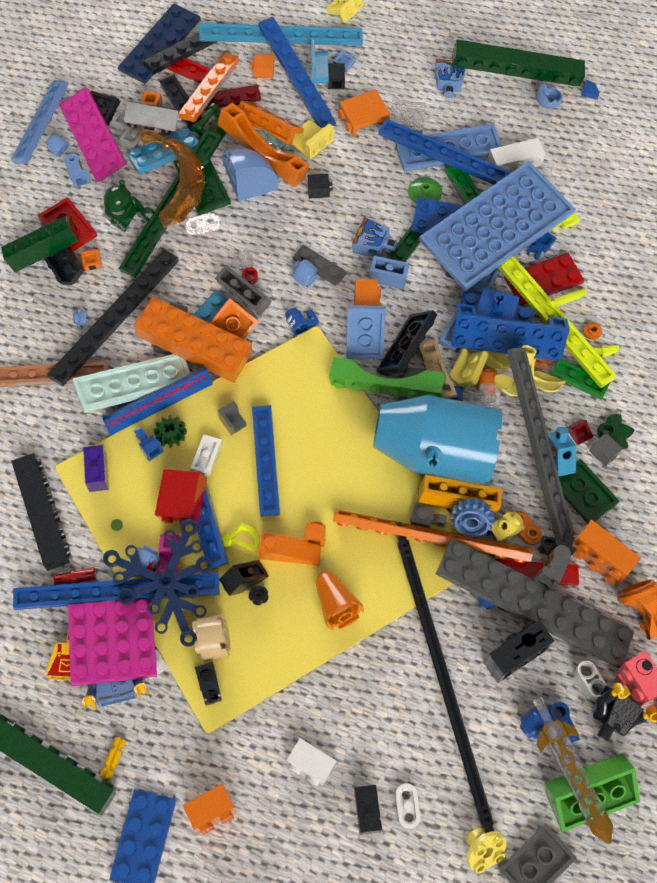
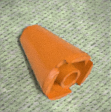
(337, 602)

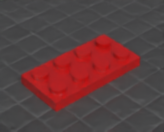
(552, 275)

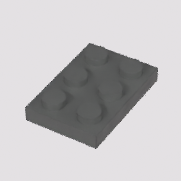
(538, 859)

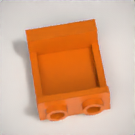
(363, 111)

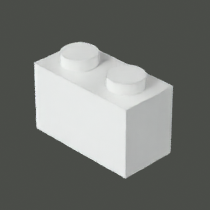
(310, 762)

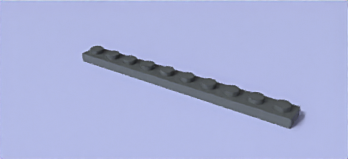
(540, 442)

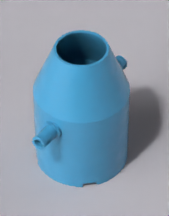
(440, 437)

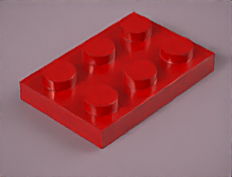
(66, 208)

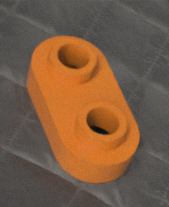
(529, 526)

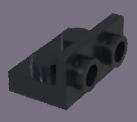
(65, 266)

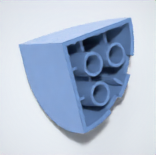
(249, 173)

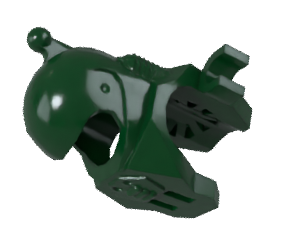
(120, 199)

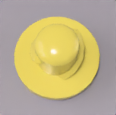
(485, 849)

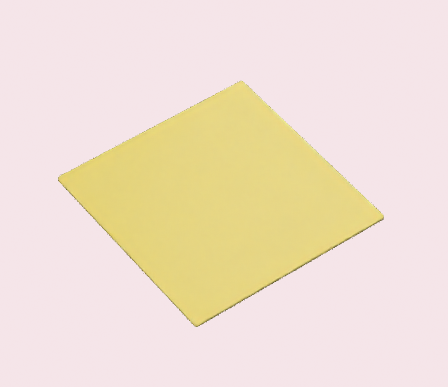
(321, 466)

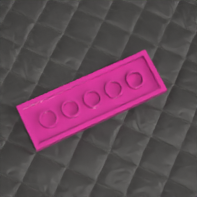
(92, 134)

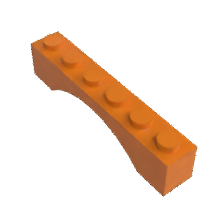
(286, 165)

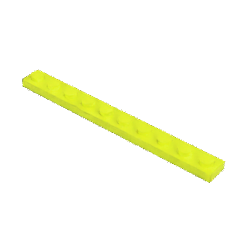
(575, 343)

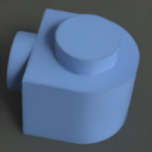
(57, 145)

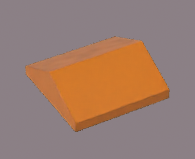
(234, 319)

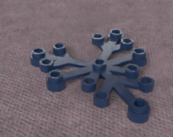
(174, 603)

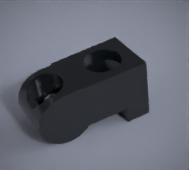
(208, 683)

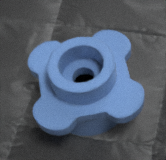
(79, 318)

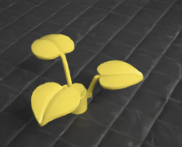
(507, 384)

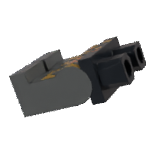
(556, 561)

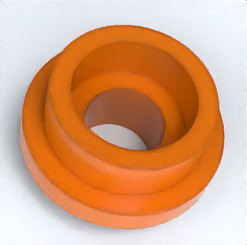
(592, 335)

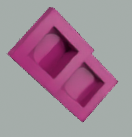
(165, 553)

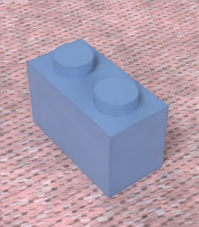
(389, 272)

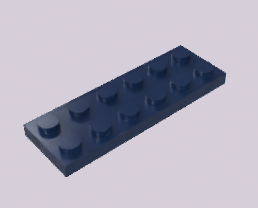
(169, 30)

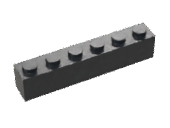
(40, 511)

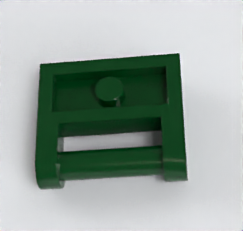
(198, 127)

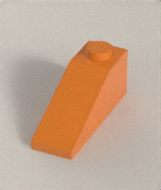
(288, 549)

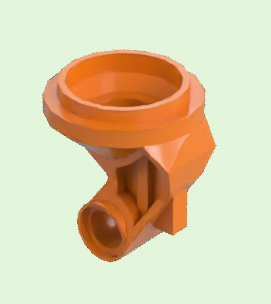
(643, 598)

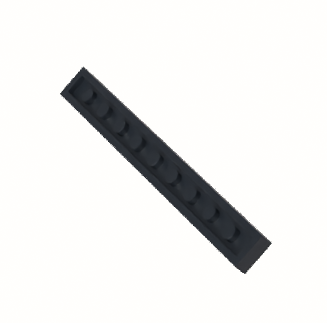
(112, 318)

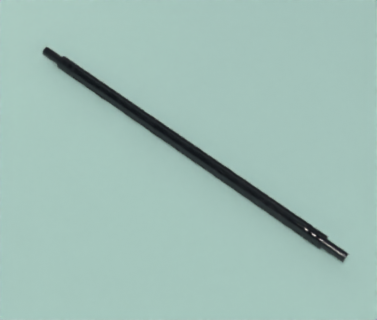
(446, 685)

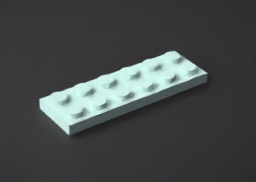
(128, 382)

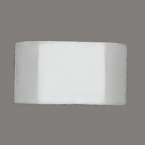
(593, 679)

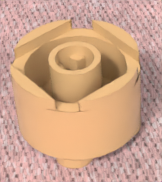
(212, 637)

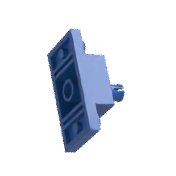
(497, 305)

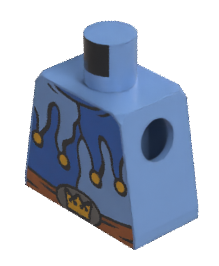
(448, 77)
(372, 239)

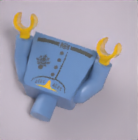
(113, 692)

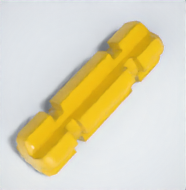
(112, 758)

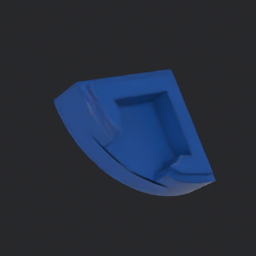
(590, 90)

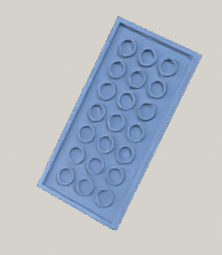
(497, 225)

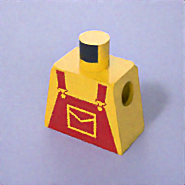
(59, 662)

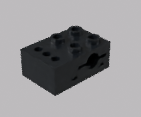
(518, 650)

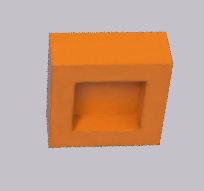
(91, 260)

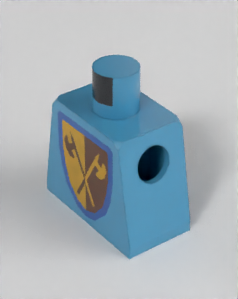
(563, 451)

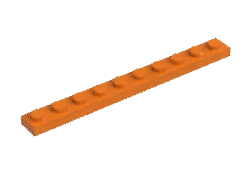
(425, 534)

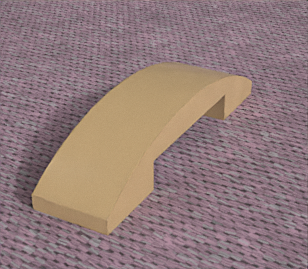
(433, 362)

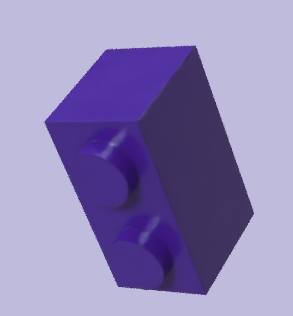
(96, 468)

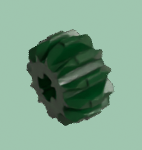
(171, 437)

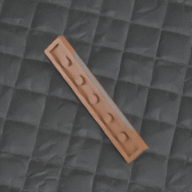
(37, 374)

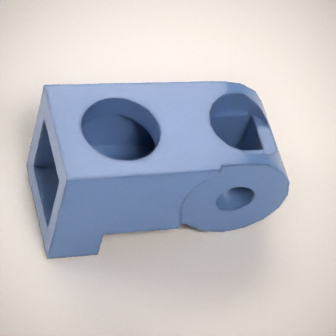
(78, 176)

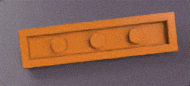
(272, 123)

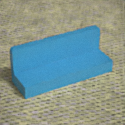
(319, 65)

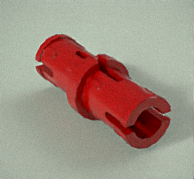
(74, 576)

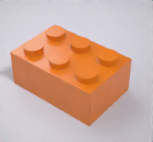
(604, 553)

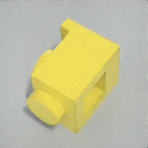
(507, 526)

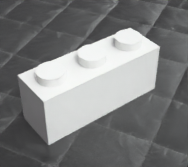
(515, 155)

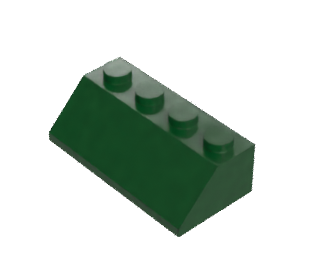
(40, 243)

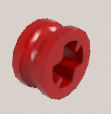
(250, 270)

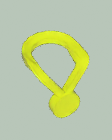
(229, 539)

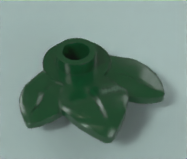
(617, 431)

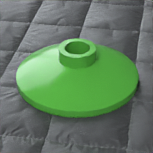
(416, 189)

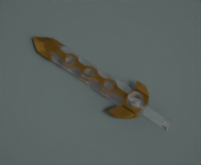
(571, 767)

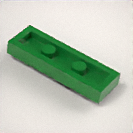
(578, 378)

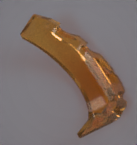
(190, 183)

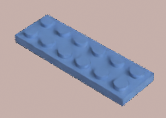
(472, 140)

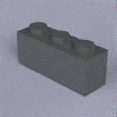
(243, 290)

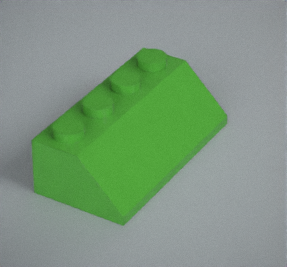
(613, 782)

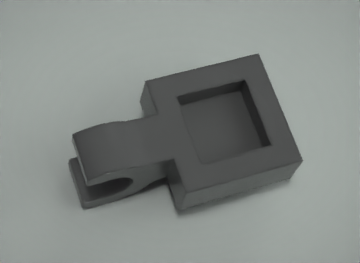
(425, 516)

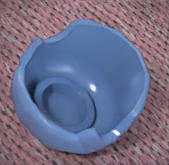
(545, 94)

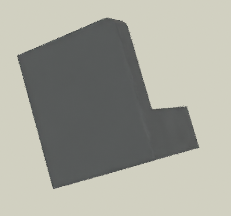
(231, 418)
(605, 449)

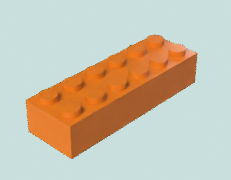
(193, 339)

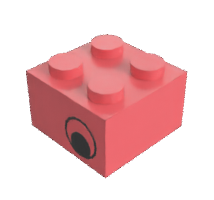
(640, 678)

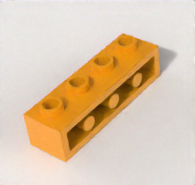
(449, 492)

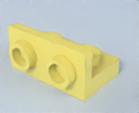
(345, 8)
(468, 368)

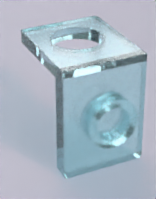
(274, 141)

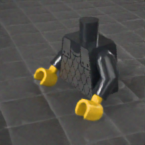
(619, 713)

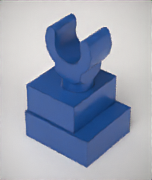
(149, 445)

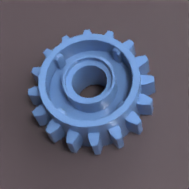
(472, 517)

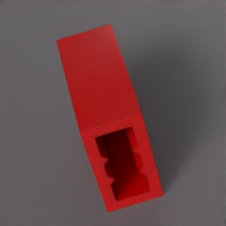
(180, 496)

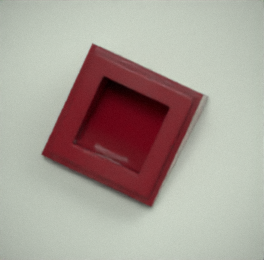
(580, 431)

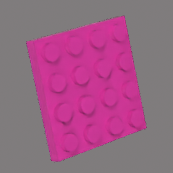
(111, 642)

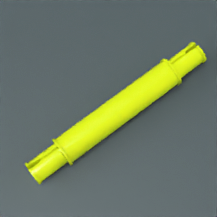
(567, 298)

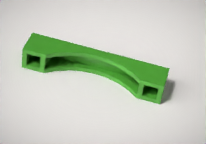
(348, 374)

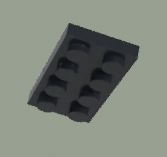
(407, 342)

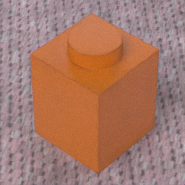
(263, 66)

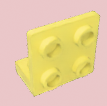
(313, 139)

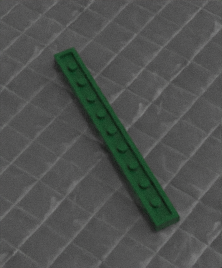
(154, 229)

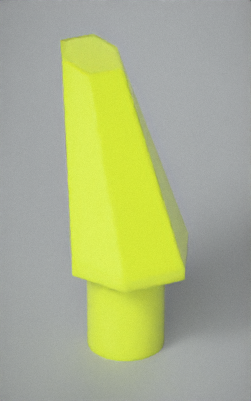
(605, 351)

